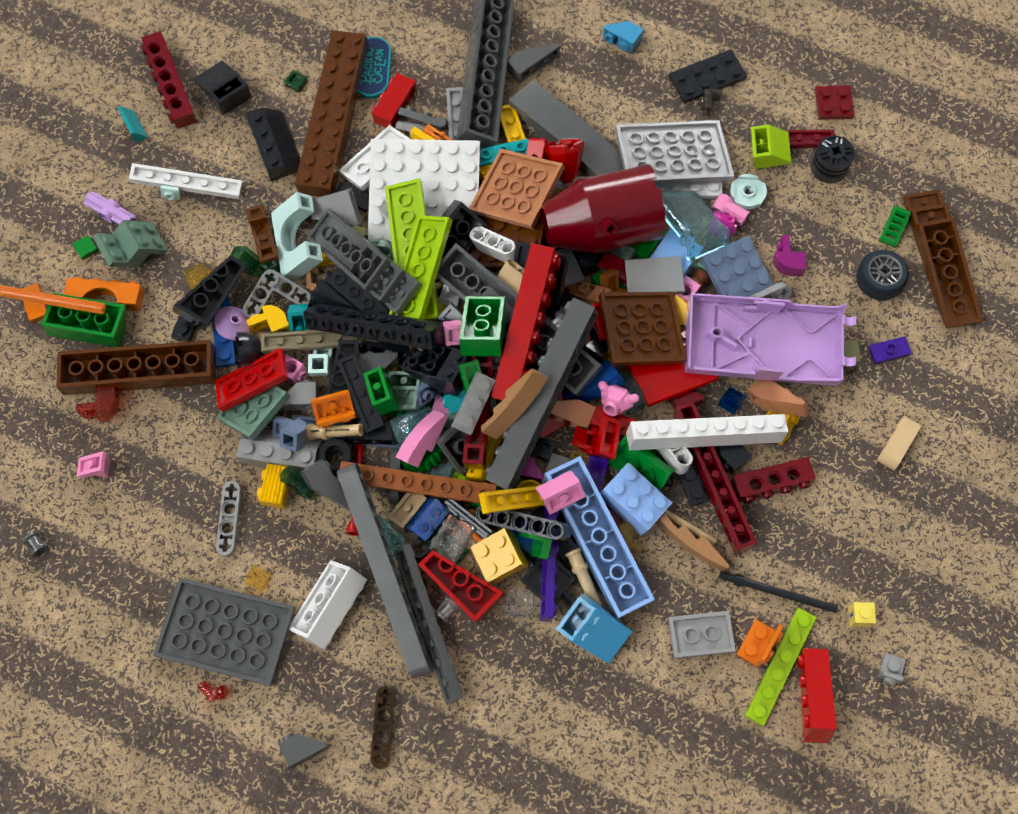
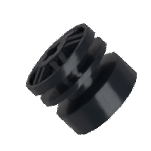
(832, 159)

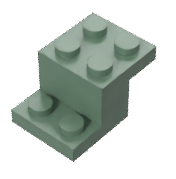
(130, 244)
(405, 390)

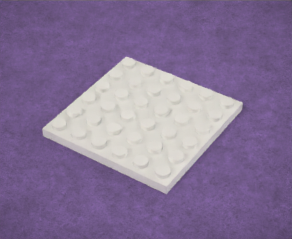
(445, 166)

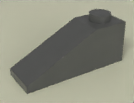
(529, 61)

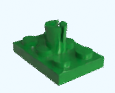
(644, 462)

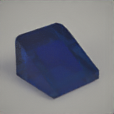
(731, 400)

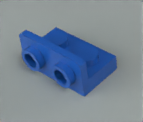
(427, 518)

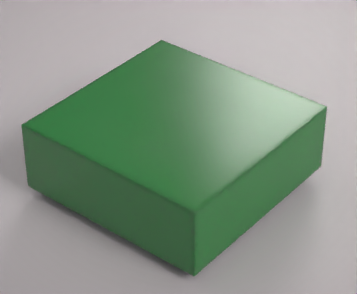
(85, 247)

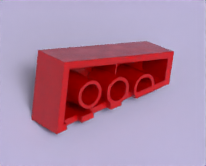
(465, 589)
(816, 696)

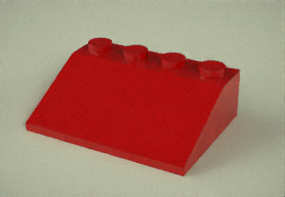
(666, 380)

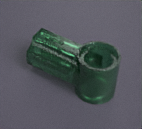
(293, 479)

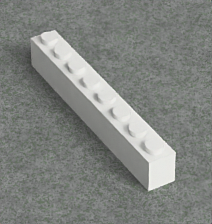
(706, 432)

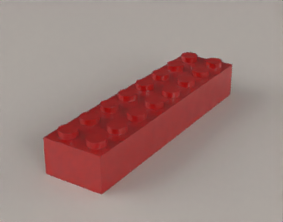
(527, 318)

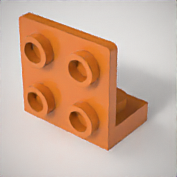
(759, 642)

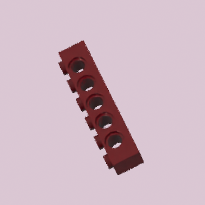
(168, 79)

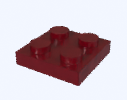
(834, 102)

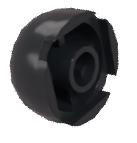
(247, 348)

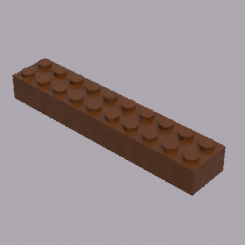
(332, 114)

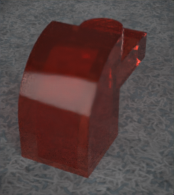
(105, 405)

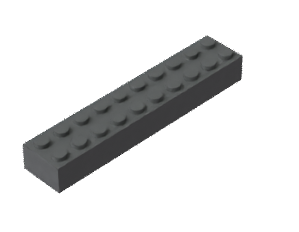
(485, 72)
(470, 278)
(557, 366)

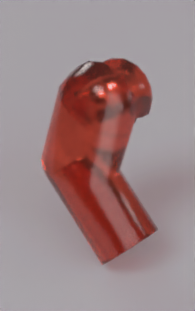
(215, 693)

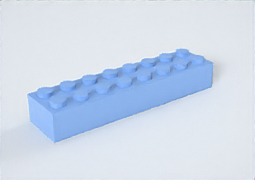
(603, 545)

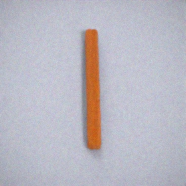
(52, 299)

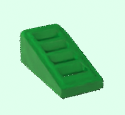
(897, 215)

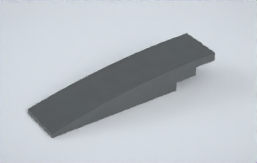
(556, 121)
(364, 262)

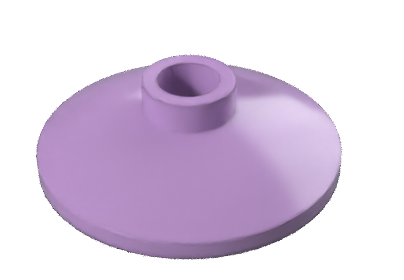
(224, 324)

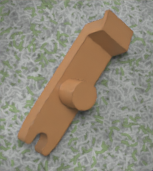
(310, 286)

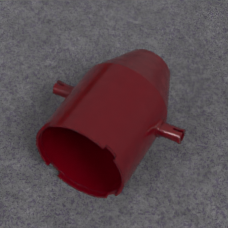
(606, 212)

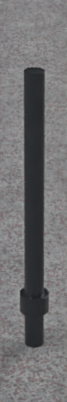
(739, 580)

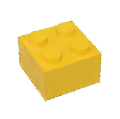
(499, 556)

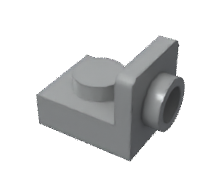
(891, 669)

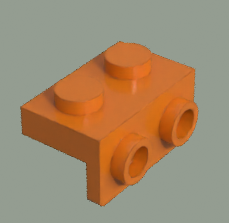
(333, 408)

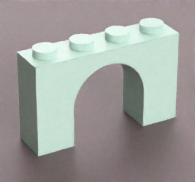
(286, 219)

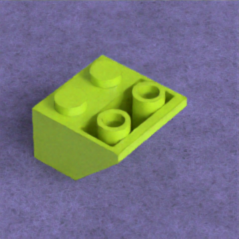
(770, 146)

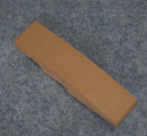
(516, 402)
(699, 548)

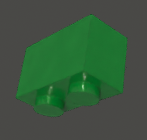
(380, 390)

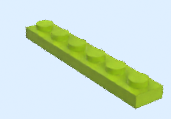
(780, 667)

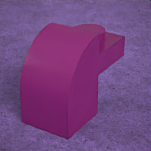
(788, 262)

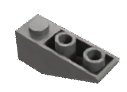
(321, 480)

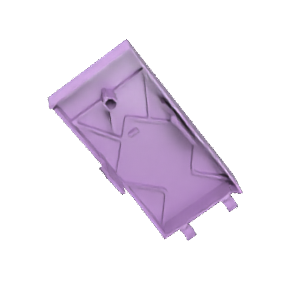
(766, 339)

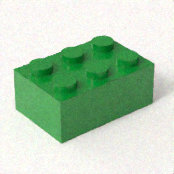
(482, 326)

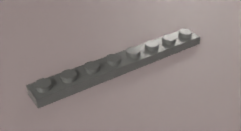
(430, 630)

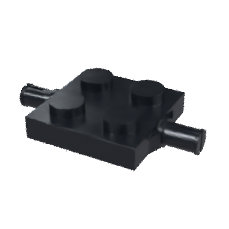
(564, 580)

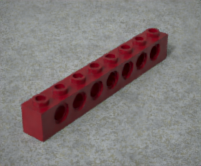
(719, 489)

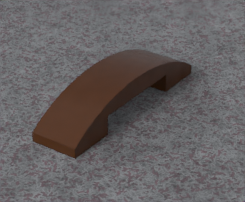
(262, 234)

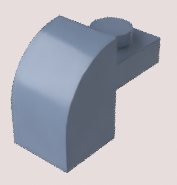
(291, 432)

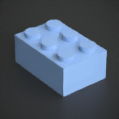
(635, 499)

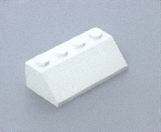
(327, 604)

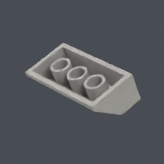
(267, 450)

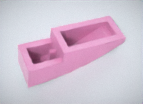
(422, 438)

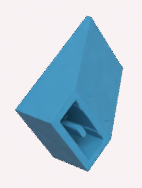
(594, 628)

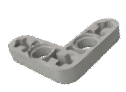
(280, 279)

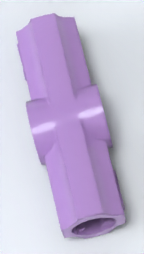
(108, 209)

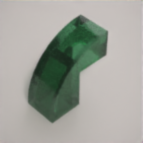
(254, 267)

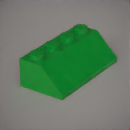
(85, 326)

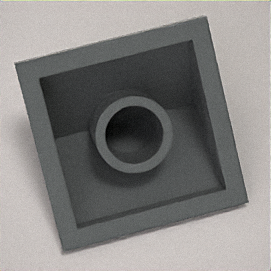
(452, 444)

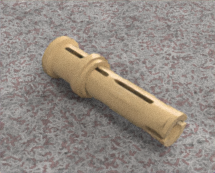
(334, 431)
(580, 568)

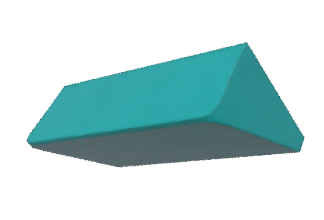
(133, 124)

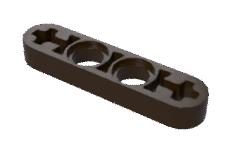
(383, 727)

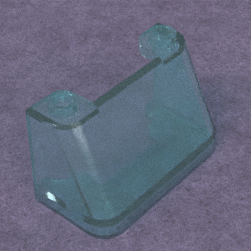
(694, 223)

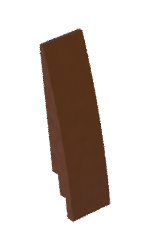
(943, 258)

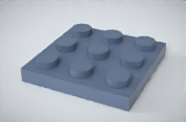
(737, 269)

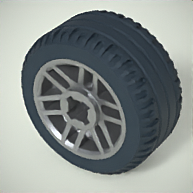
(882, 274)

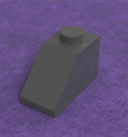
(300, 748)

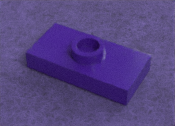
(889, 350)

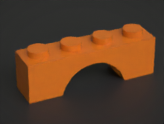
(128, 294)

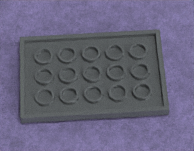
(224, 631)

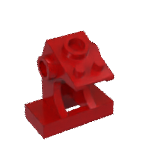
(593, 440)

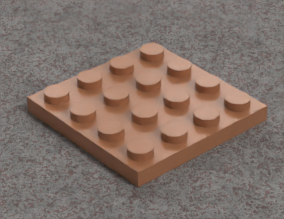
(516, 188)

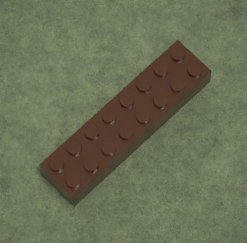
(136, 367)

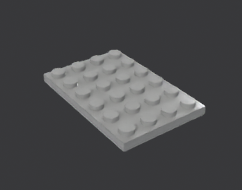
(676, 150)

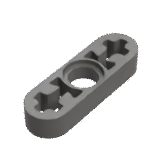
(395, 463)

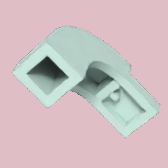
(321, 362)

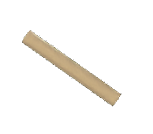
(693, 529)

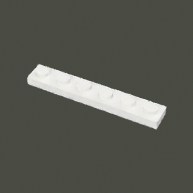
(185, 181)

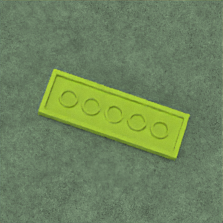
(424, 260)

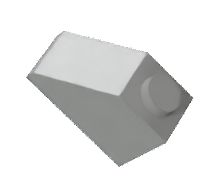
(300, 396)

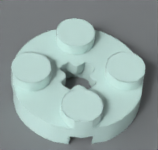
(754, 185)

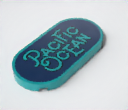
(376, 69)

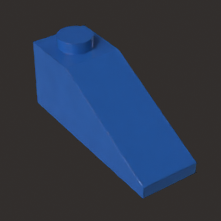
(607, 374)

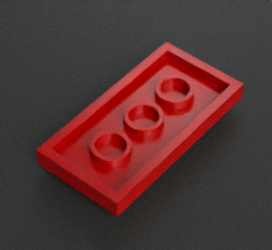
(251, 380)

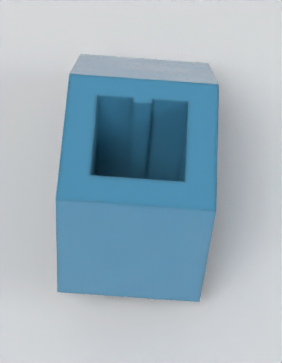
(624, 35)

